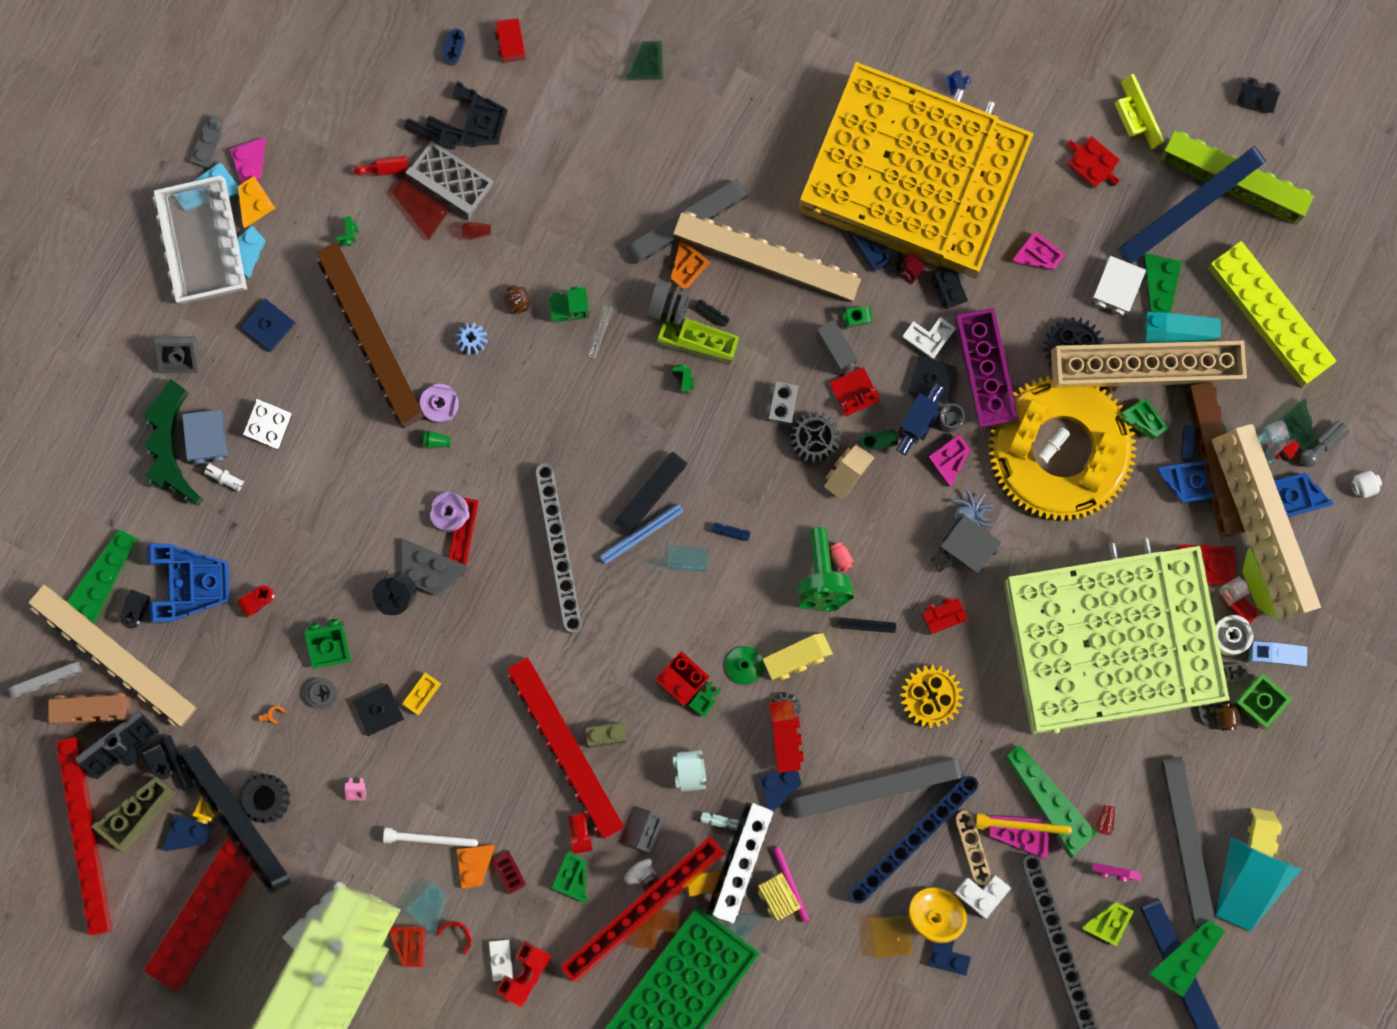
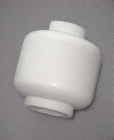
(1366, 484)

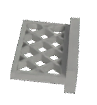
(443, 194)

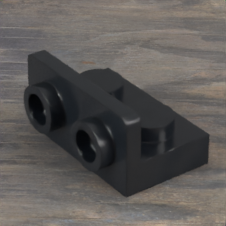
(949, 287)

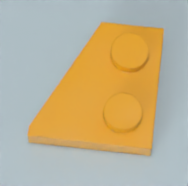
(253, 201)

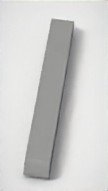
(555, 539)

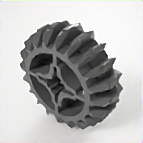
(808, 431)

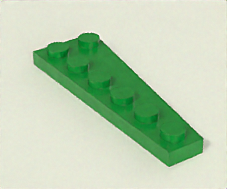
(99, 581)
(1051, 801)

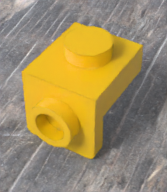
(203, 812)

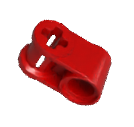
(252, 601)

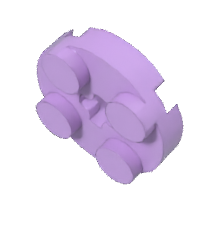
(448, 397)
(459, 514)

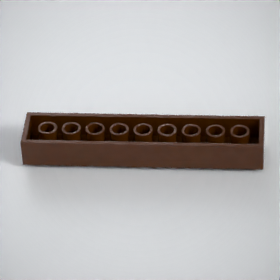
(366, 328)

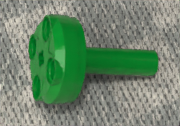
(825, 589)

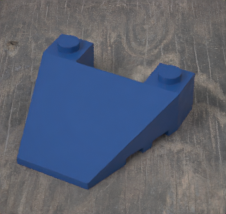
(193, 582)

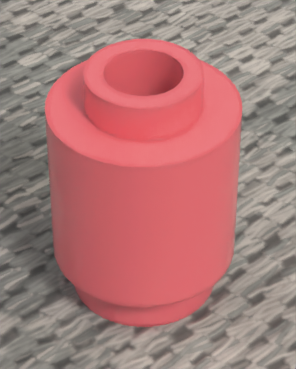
(841, 557)

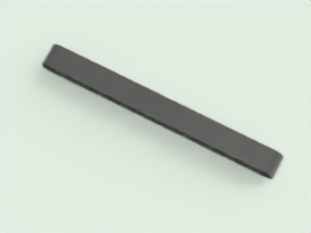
(1064, 946)

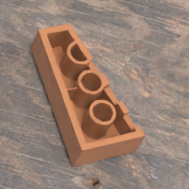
(89, 709)

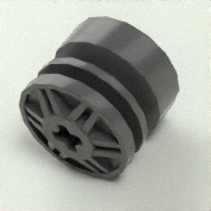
(668, 302)

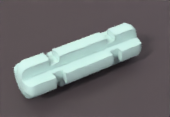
(720, 821)

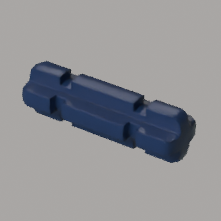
(731, 531)

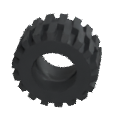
(247, 798)

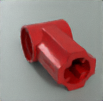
(580, 838)

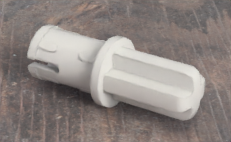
(1053, 445)

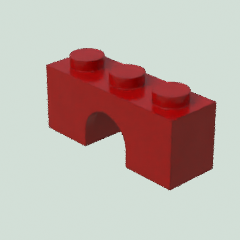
(518, 988)

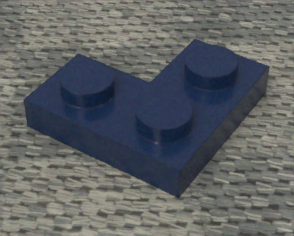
(943, 958)

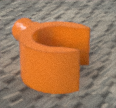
(268, 716)

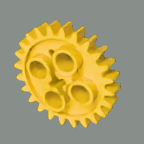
(916, 704)

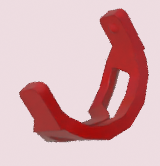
(466, 930)

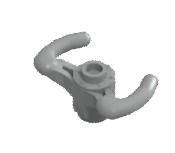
(642, 874)

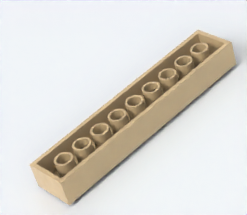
(1148, 364)
(1266, 522)

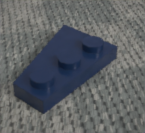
(874, 253)

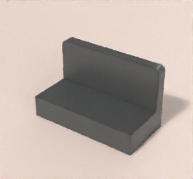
(642, 829)

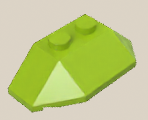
(1257, 584)

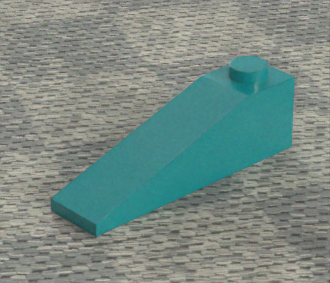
(1177, 328)

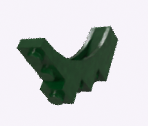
(165, 469)

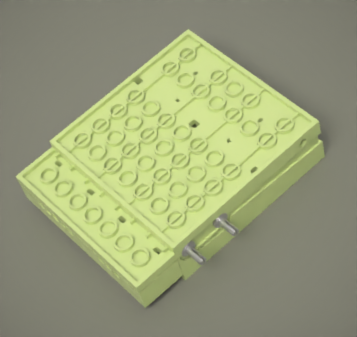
(1115, 639)
(332, 964)

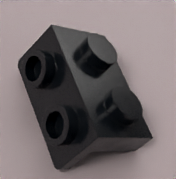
(1258, 95)

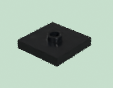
(930, 372)
(378, 710)

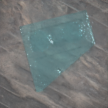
(429, 907)

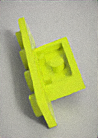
(1137, 114)

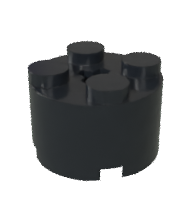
(388, 602)

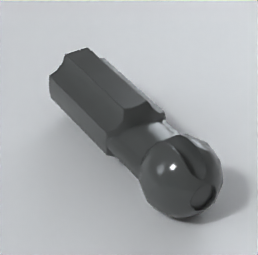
(1325, 442)

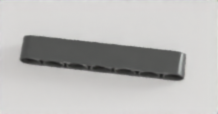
(707, 208)

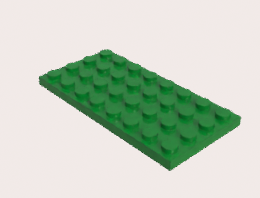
(688, 978)

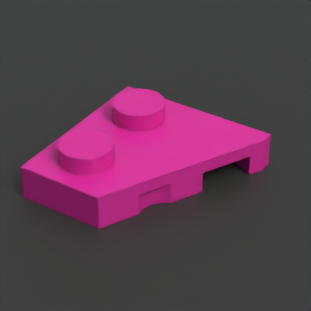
(249, 159)
(1039, 253)
(950, 458)
(1121, 874)

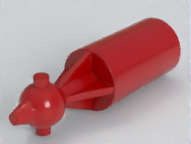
(384, 166)

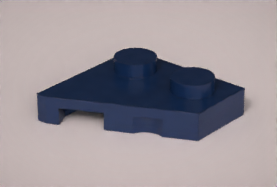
(779, 787)
(186, 833)

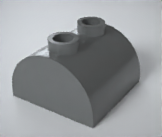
(177, 354)

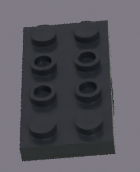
(118, 745)

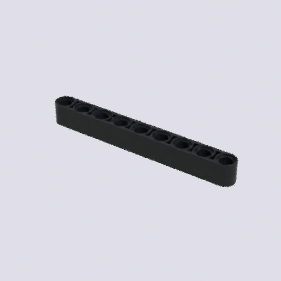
(233, 819)

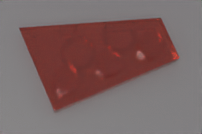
(422, 207)

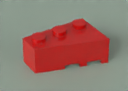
(785, 736)

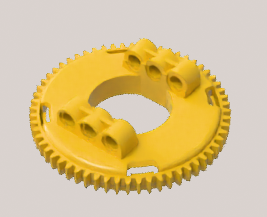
(1105, 466)

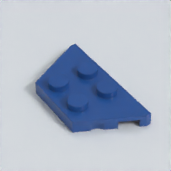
(1186, 481)
(1301, 495)

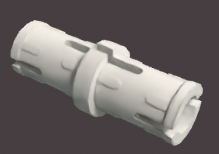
(223, 477)

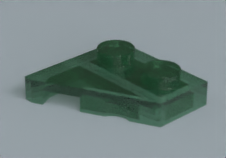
(648, 62)
(1300, 425)

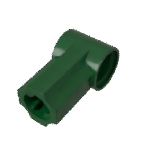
(880, 440)

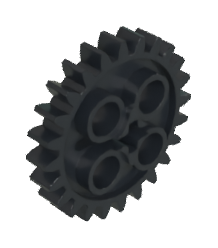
(1076, 330)

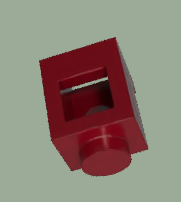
(911, 269)

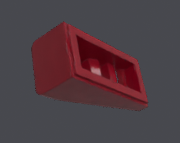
(516, 887)

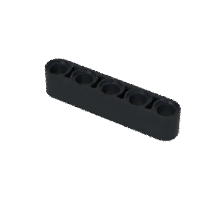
(650, 493)

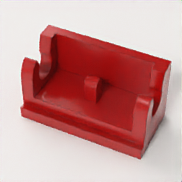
(1241, 608)

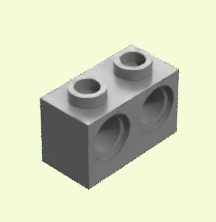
(786, 404)

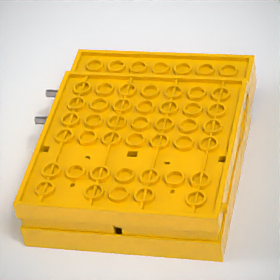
(915, 170)

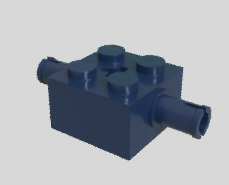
(918, 418)

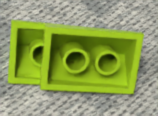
(698, 340)

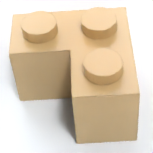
(848, 471)

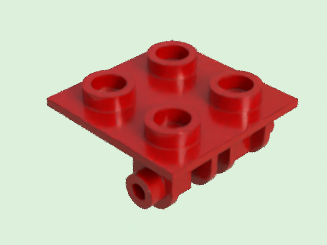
(855, 391)

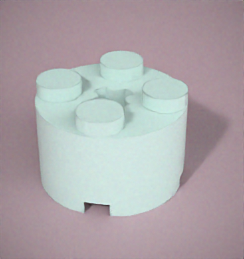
(690, 771)

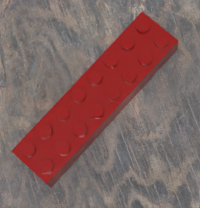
(201, 918)

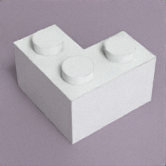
(982, 900)

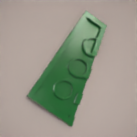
(1186, 961)

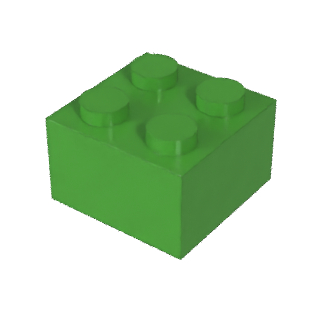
(1262, 701)

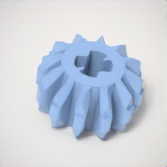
(478, 335)

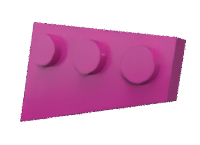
(1030, 841)

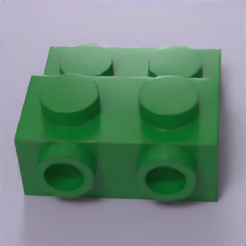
(327, 643)

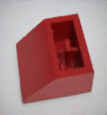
(682, 678)

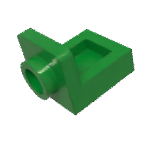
(351, 228)
(687, 381)

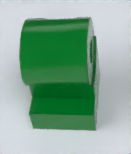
(856, 316)

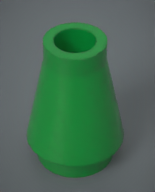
(435, 440)

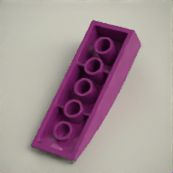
(986, 367)

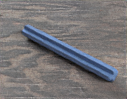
(641, 533)

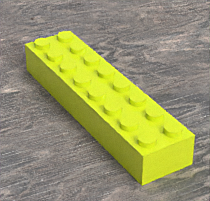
(1271, 314)

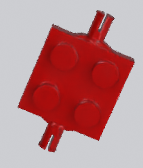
(1093, 162)

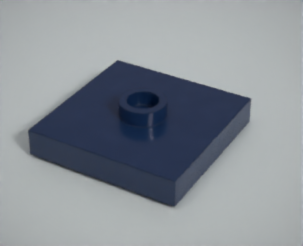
(268, 325)

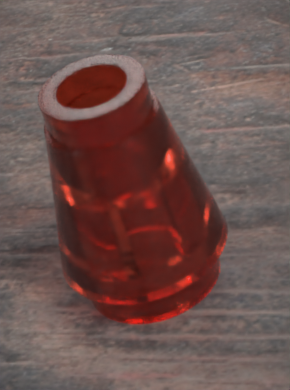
(475, 230)
(1106, 820)

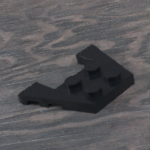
(483, 121)

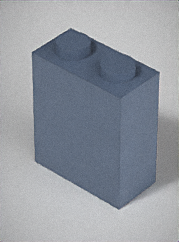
(205, 436)

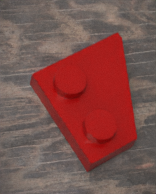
(409, 944)

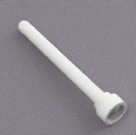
(392, 835)

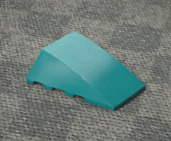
(1251, 884)

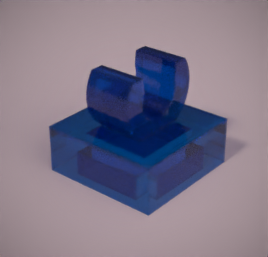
(957, 81)

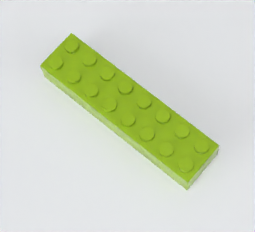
(1257, 188)

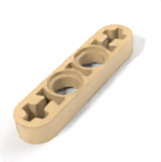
(975, 847)

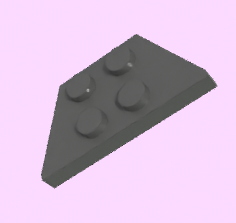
(429, 569)

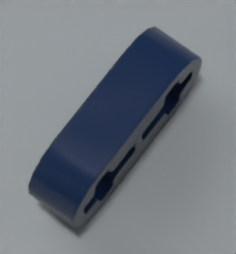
(458, 48)
(1187, 442)

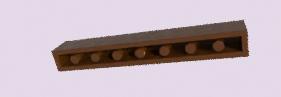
(1208, 425)

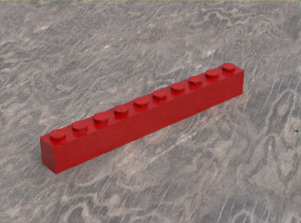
(566, 748)
(84, 838)
(642, 909)

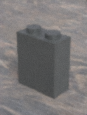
(836, 348)
(970, 543)

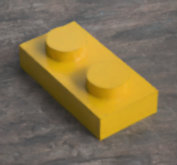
(421, 693)

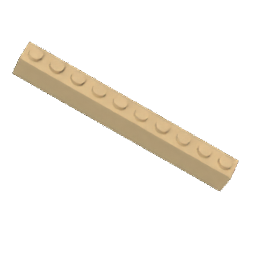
(767, 257)
(111, 654)

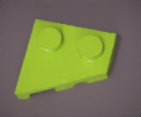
(1110, 923)

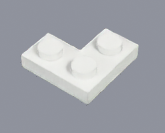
(929, 342)

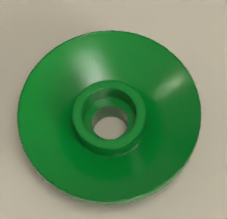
(737, 673)

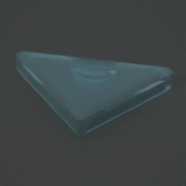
(745, 924)

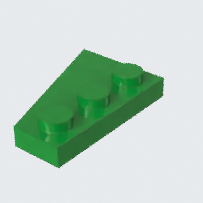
(1162, 281)

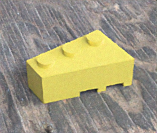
(797, 657)
(1264, 831)

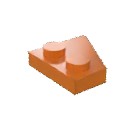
(687, 265)
(474, 864)

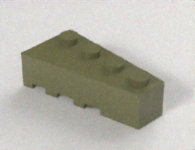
(135, 814)

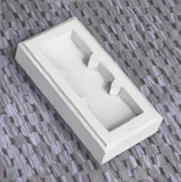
(500, 959)

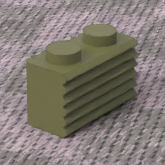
(606, 734)

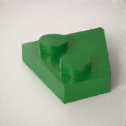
(1144, 419)
(572, 877)

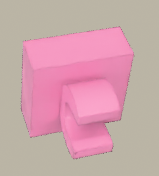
(355, 791)

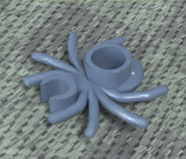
(974, 512)

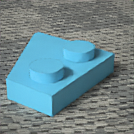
(250, 245)

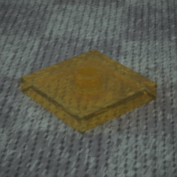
(891, 936)

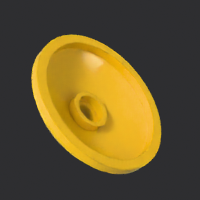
(938, 906)

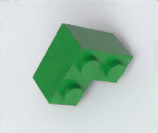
(569, 306)

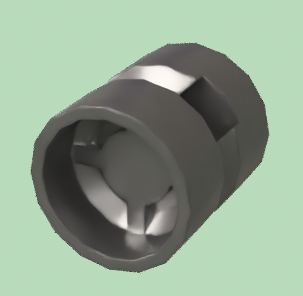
(951, 418)

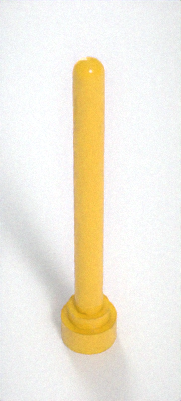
(985, 821)

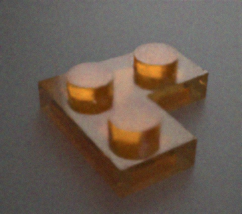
(662, 921)

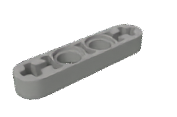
(45, 680)

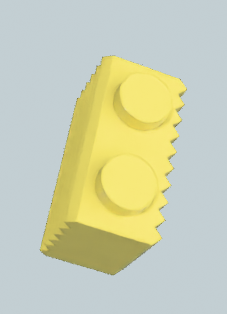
(778, 897)

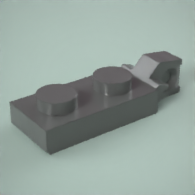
(207, 143)

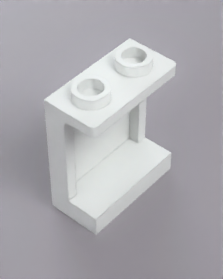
(1118, 286)

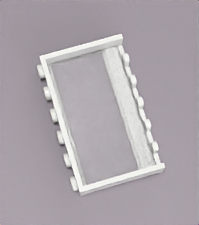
(199, 240)

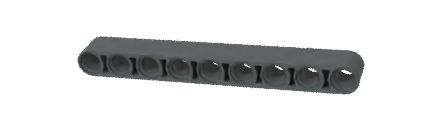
(877, 788)
(1187, 841)

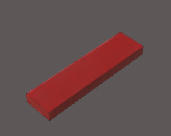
(462, 537)

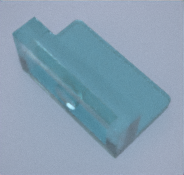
(688, 558)

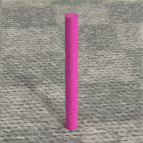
(786, 873)

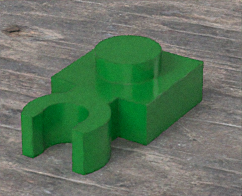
(703, 701)

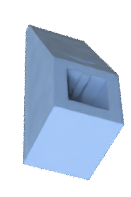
(1277, 654)

